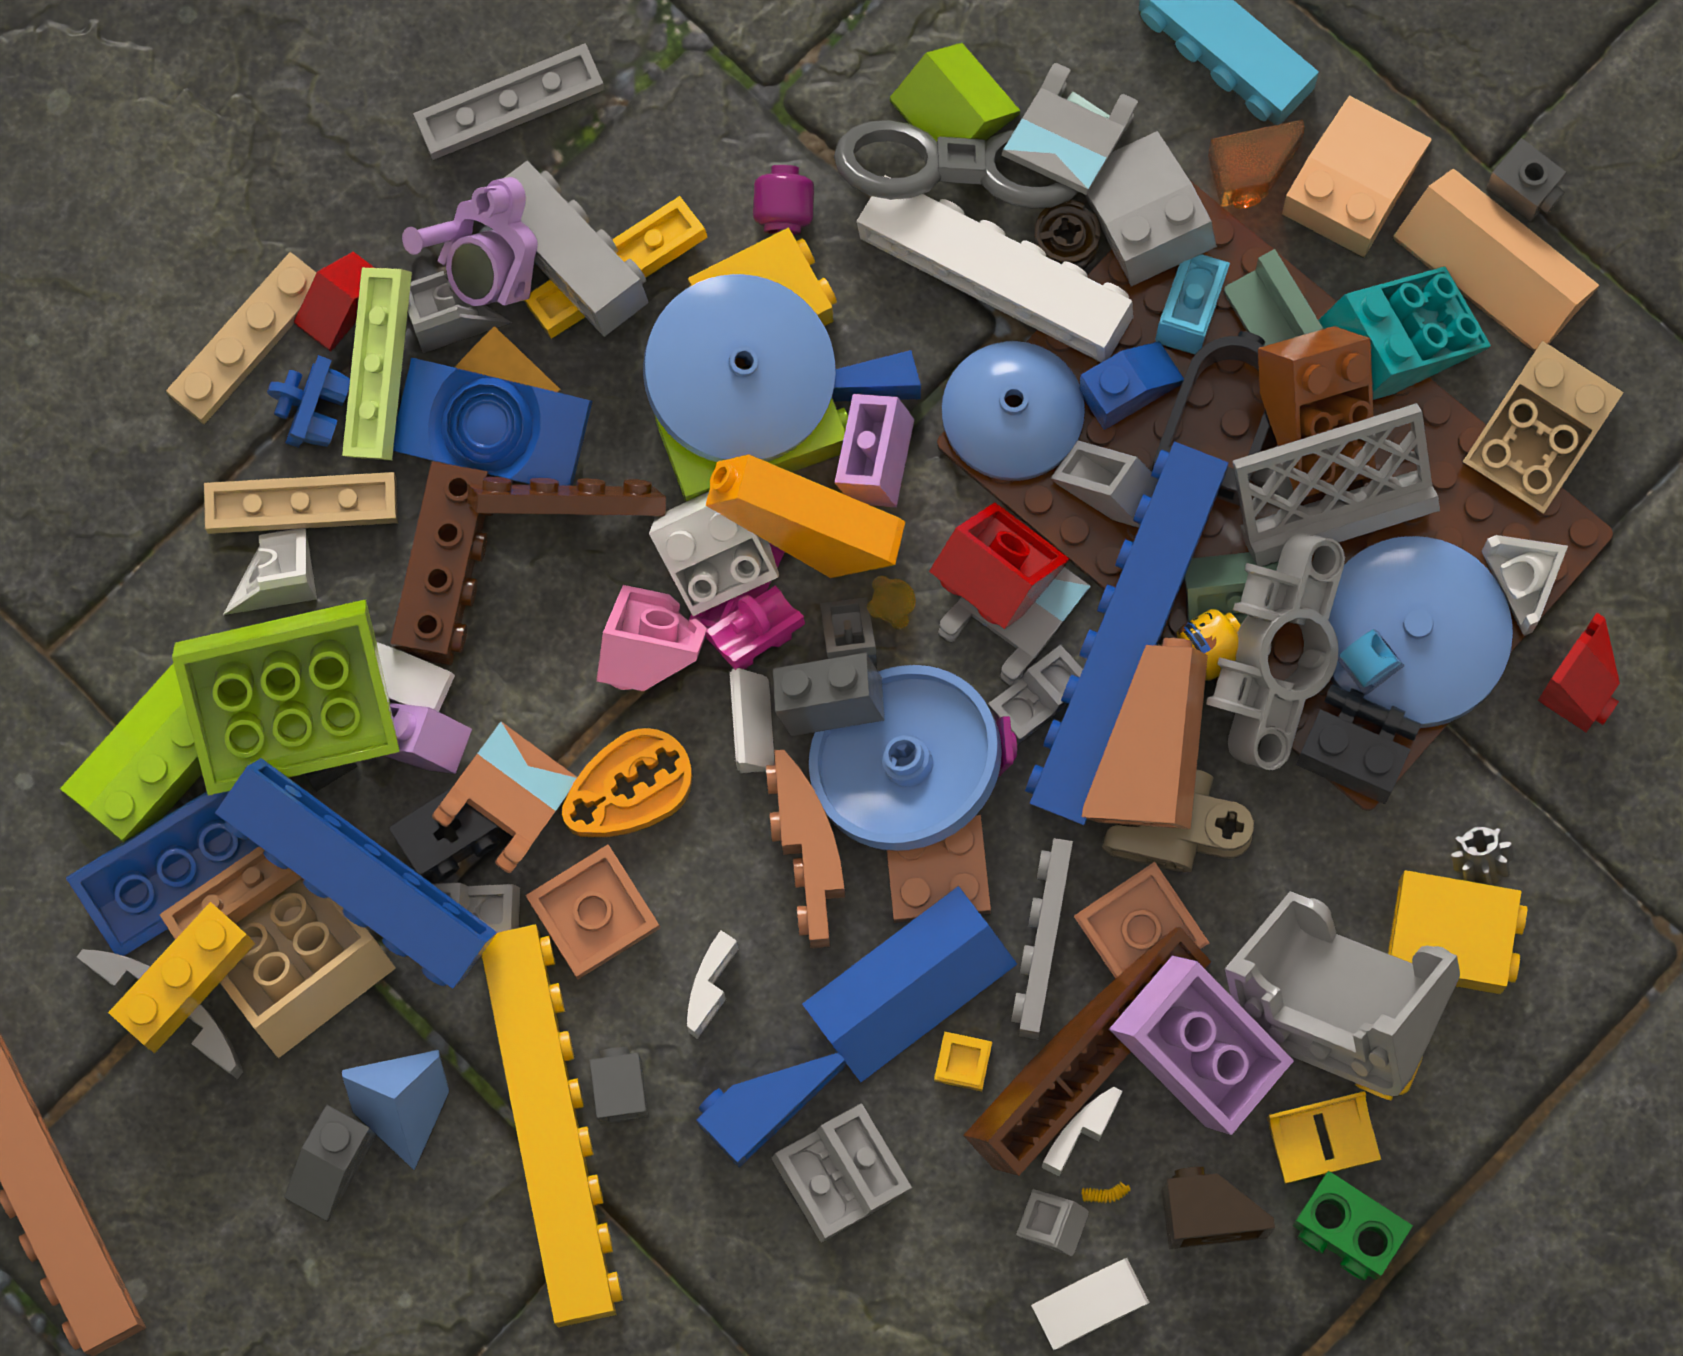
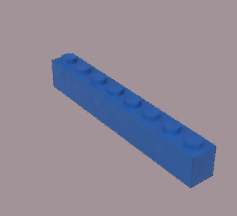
(1132, 619)

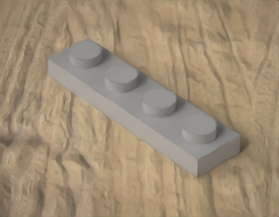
(509, 101)
(1038, 958)

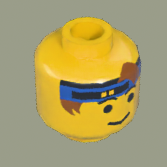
(1213, 635)

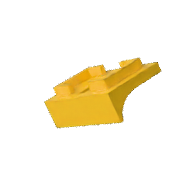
(1347, 1130)

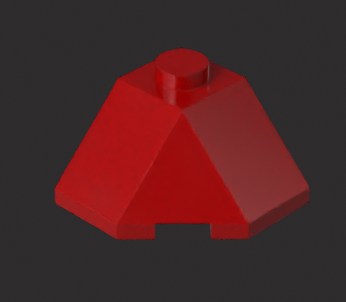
(1585, 679)

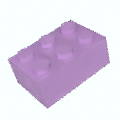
(1201, 1044)

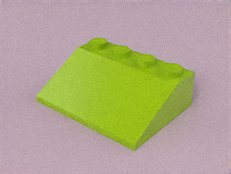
(287, 692)

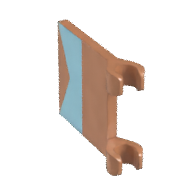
(511, 787)

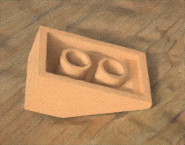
(1355, 176)

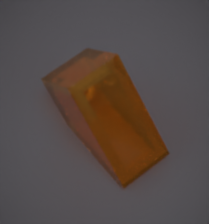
(1252, 162)

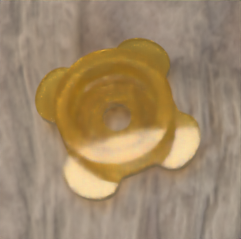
(892, 601)

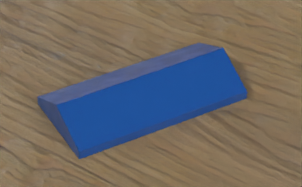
(156, 870)
(909, 984)

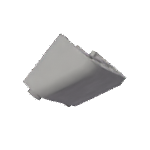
(1341, 999)

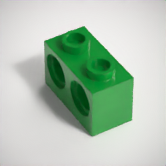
(1358, 1215)

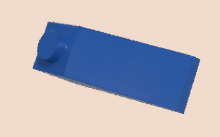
(758, 1108)

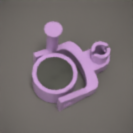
(490, 263)

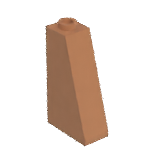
(1154, 744)

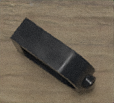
(1242, 348)

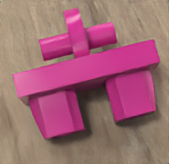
(755, 628)

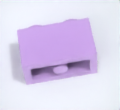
(874, 450)

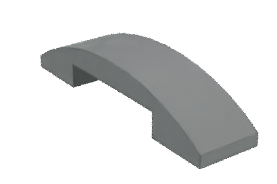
(122, 971)

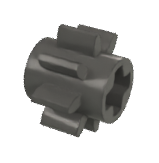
(1482, 856)

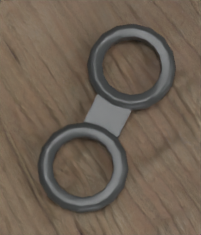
(945, 160)

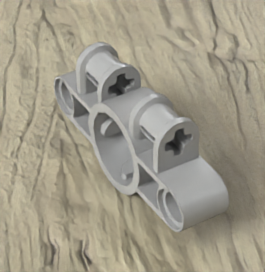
(1294, 594)

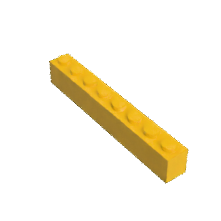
(548, 1127)

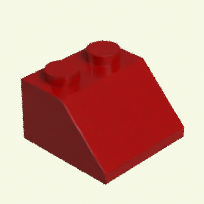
(997, 565)

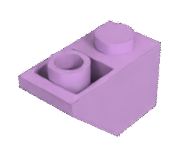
(428, 738)

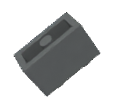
(828, 694)

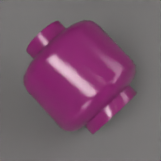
(783, 200)

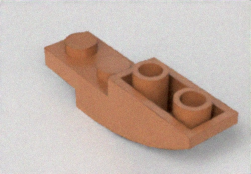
(806, 830)

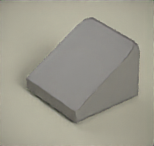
(1053, 1222)

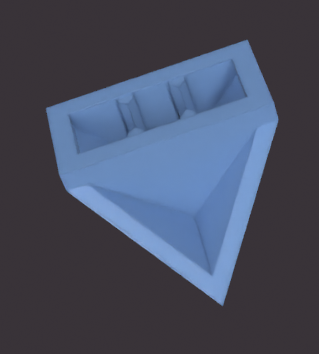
(399, 1100)

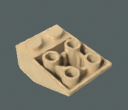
(1543, 427)

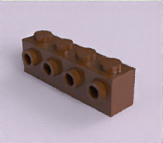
(441, 567)

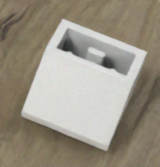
(710, 554)

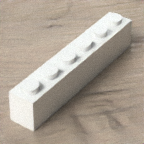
(1000, 271)

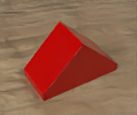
(332, 301)

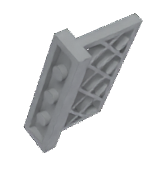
(1340, 512)

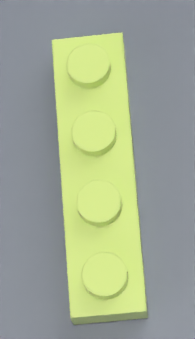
(377, 363)

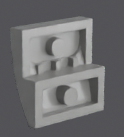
(841, 1172)

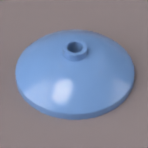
(1006, 439)

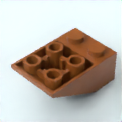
(1316, 387)

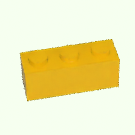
(182, 977)

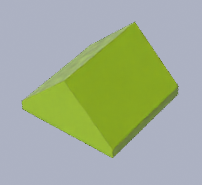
(953, 96)

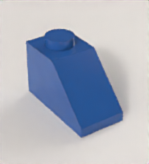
(1128, 382)

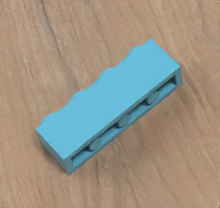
(1237, 52)

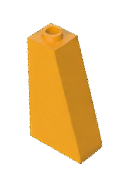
(804, 517)

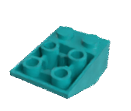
(1412, 326)

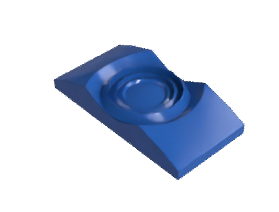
(490, 424)

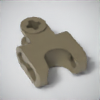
(1177, 847)

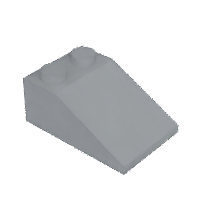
(1149, 209)

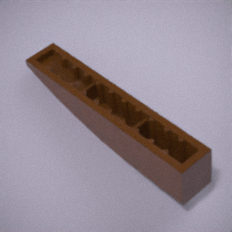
(1068, 1067)

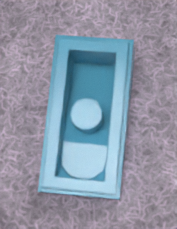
(1192, 303)

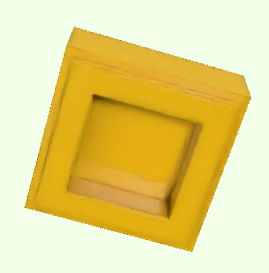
(963, 1061)

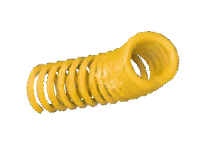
(1112, 1194)

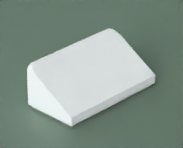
(751, 721)

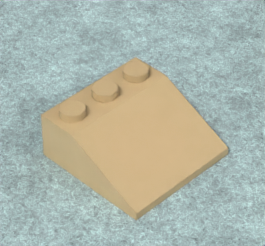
(302, 966)

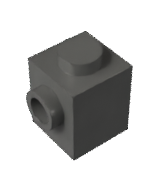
(1527, 181)

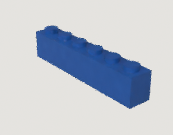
(355, 874)

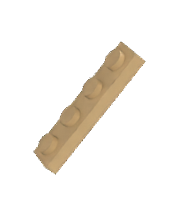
(243, 340)
(300, 503)

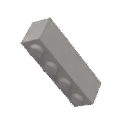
(578, 257)

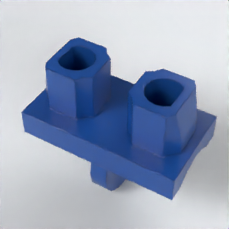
(322, 384)

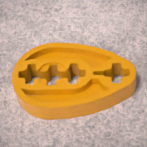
(621, 759)

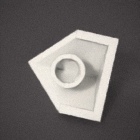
(277, 573)
(1525, 574)

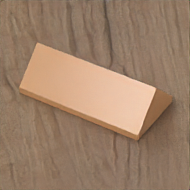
(1495, 260)

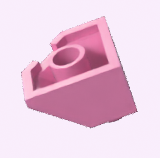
(646, 640)

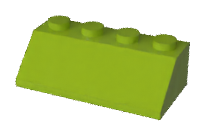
(140, 764)

